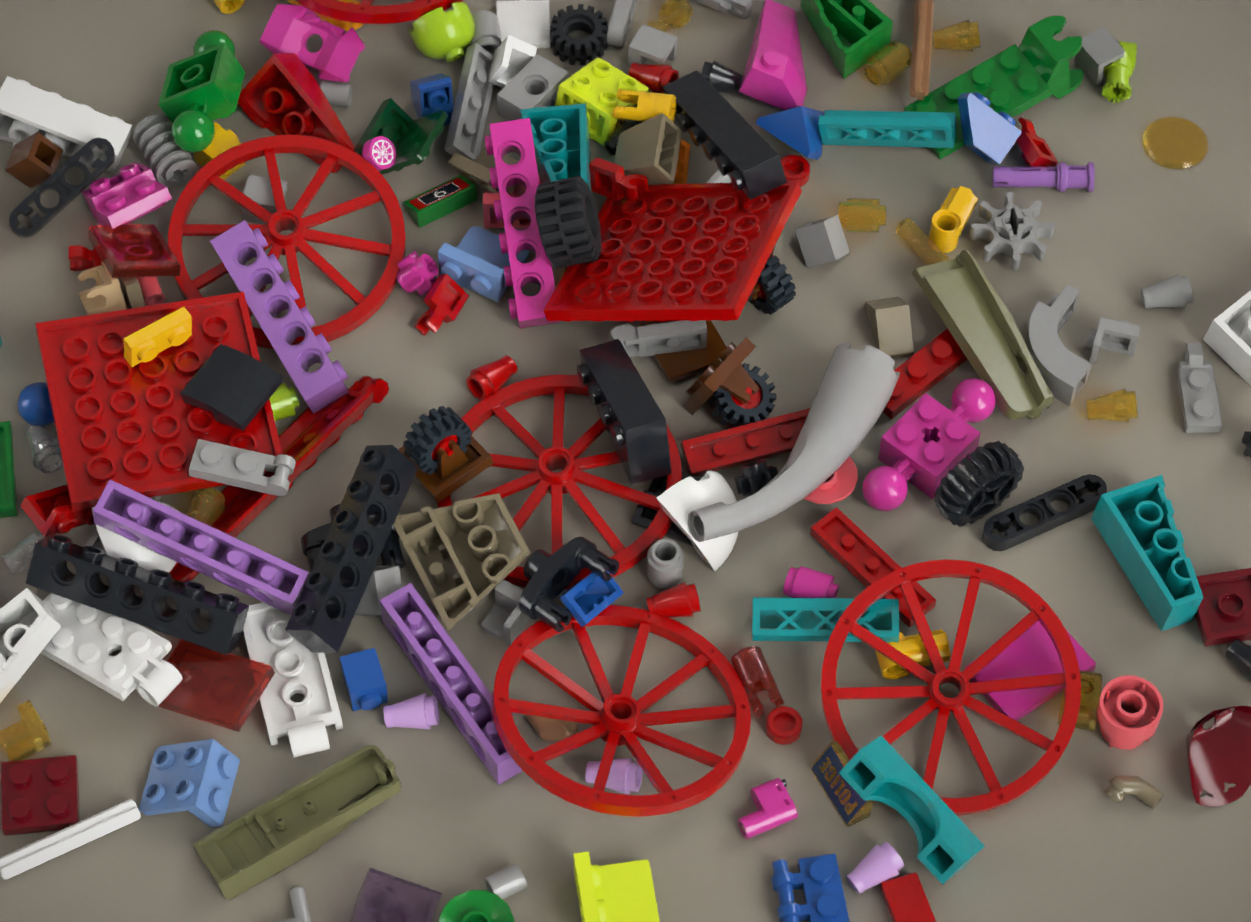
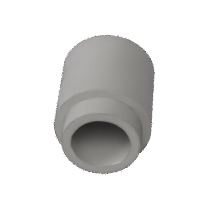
(486, 31)
(665, 564)

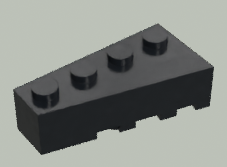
(626, 410)

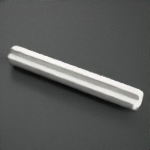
(68, 838)

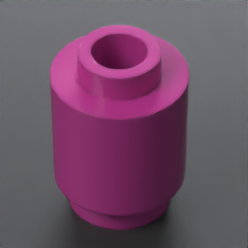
(809, 584)

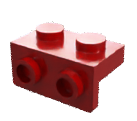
(53, 511)

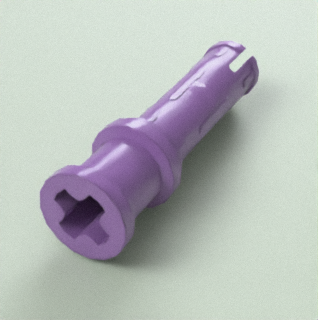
(1061, 176)

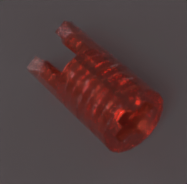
(756, 677)

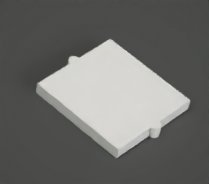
(525, 21)

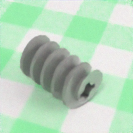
(166, 159)

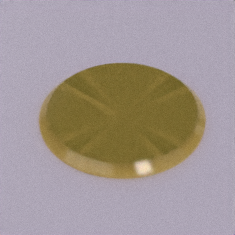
(1175, 143)

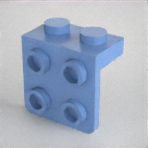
(478, 263)
(191, 779)

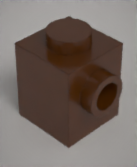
(34, 160)

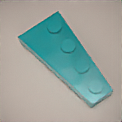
(1150, 550)

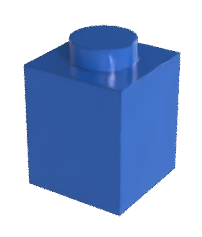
(364, 679)

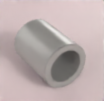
(337, 93)
(506, 881)

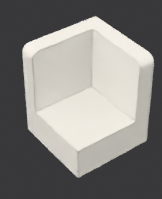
(509, 60)

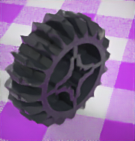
(979, 483)

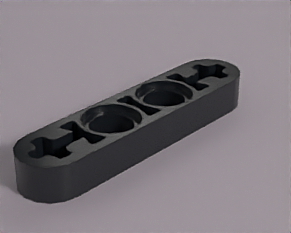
(58, 183)
(1042, 509)

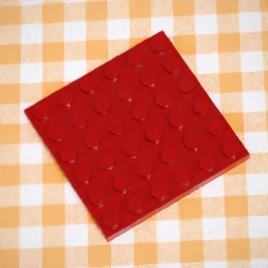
(675, 255)
(132, 420)

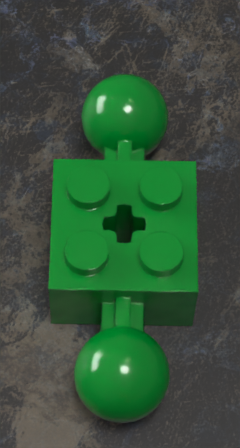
(202, 90)

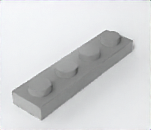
(471, 104)

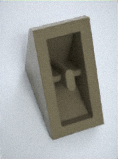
(891, 326)

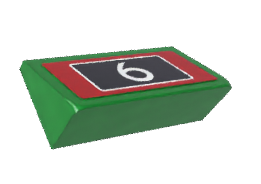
(441, 200)

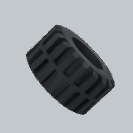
(568, 222)

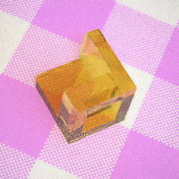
(24, 736)

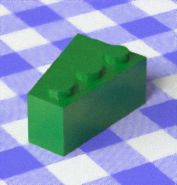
(848, 30)

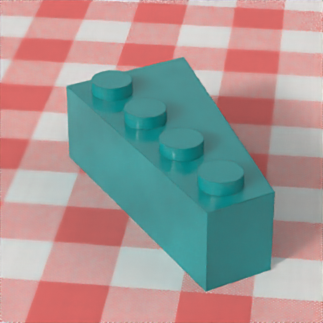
(560, 141)

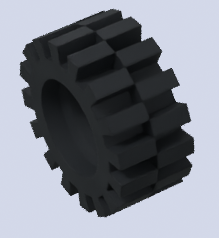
(578, 20)

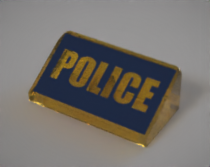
(842, 796)

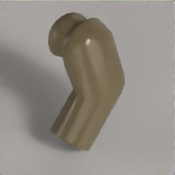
(1133, 786)

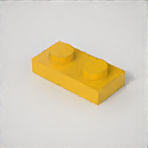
(157, 337)

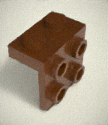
(686, 363)

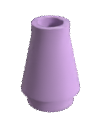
(415, 713)
(623, 777)
(876, 867)

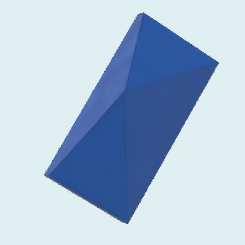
(590, 597)

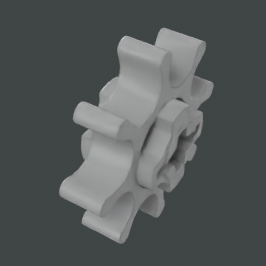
(1012, 230)

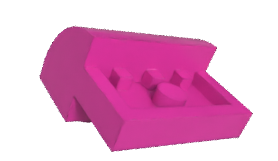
(125, 195)

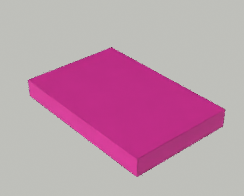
(1028, 656)

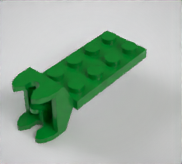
(1013, 77)

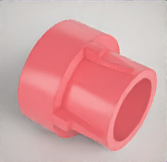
(1129, 711)

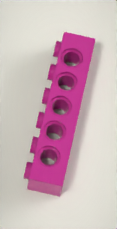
(517, 138)

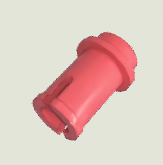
(151, 290)

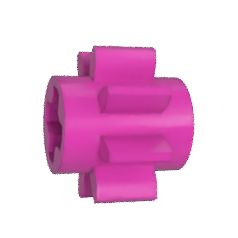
(417, 273)

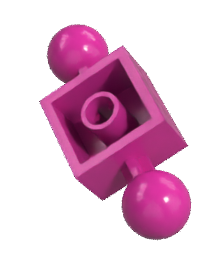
(928, 444)

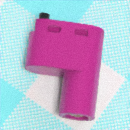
(773, 807)

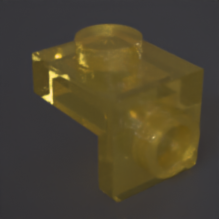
(1090, 694)

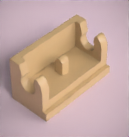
(105, 295)

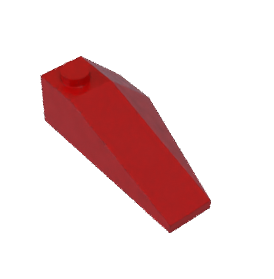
(290, 102)

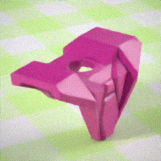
(294, 24)

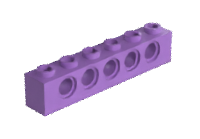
(316, 387)
(200, 547)
(447, 676)

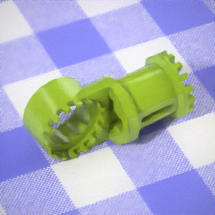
(1118, 74)

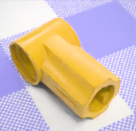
(952, 218)
(914, 649)

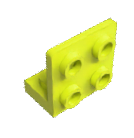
(598, 88)
(615, 891)

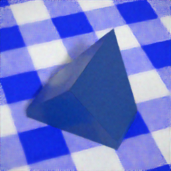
(796, 128)

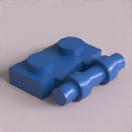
(821, 890)

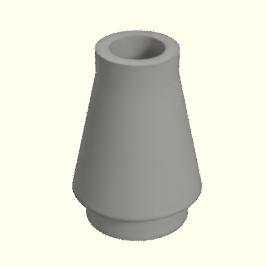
(1168, 293)

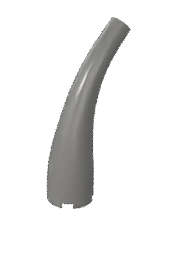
(840, 417)

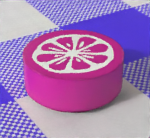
(379, 152)

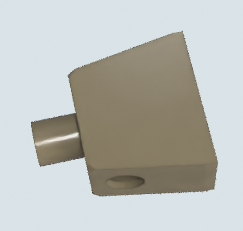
(649, 150)

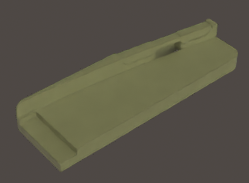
(986, 334)
(296, 821)

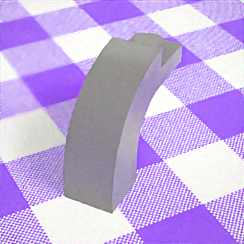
(1059, 367)

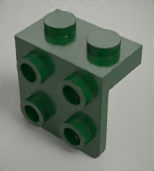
(408, 136)

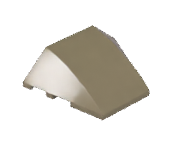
(462, 551)

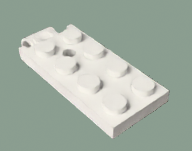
(90, 638)
(295, 672)

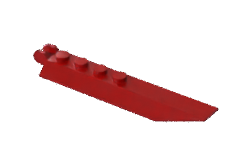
(302, 441)

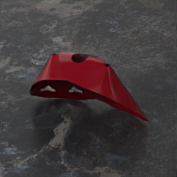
(1220, 756)

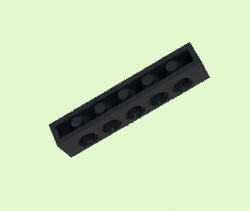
(351, 549)
(50, 573)

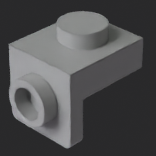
(1113, 336)

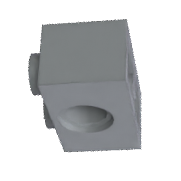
(531, 88)

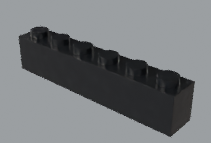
(725, 136)

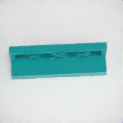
(888, 128)
(795, 614)

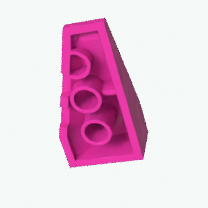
(775, 59)

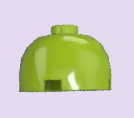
(444, 33)

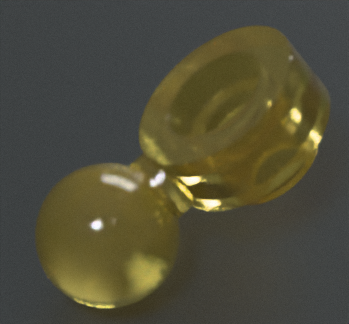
(672, 15)

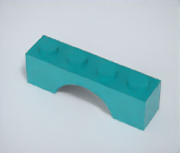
(884, 776)

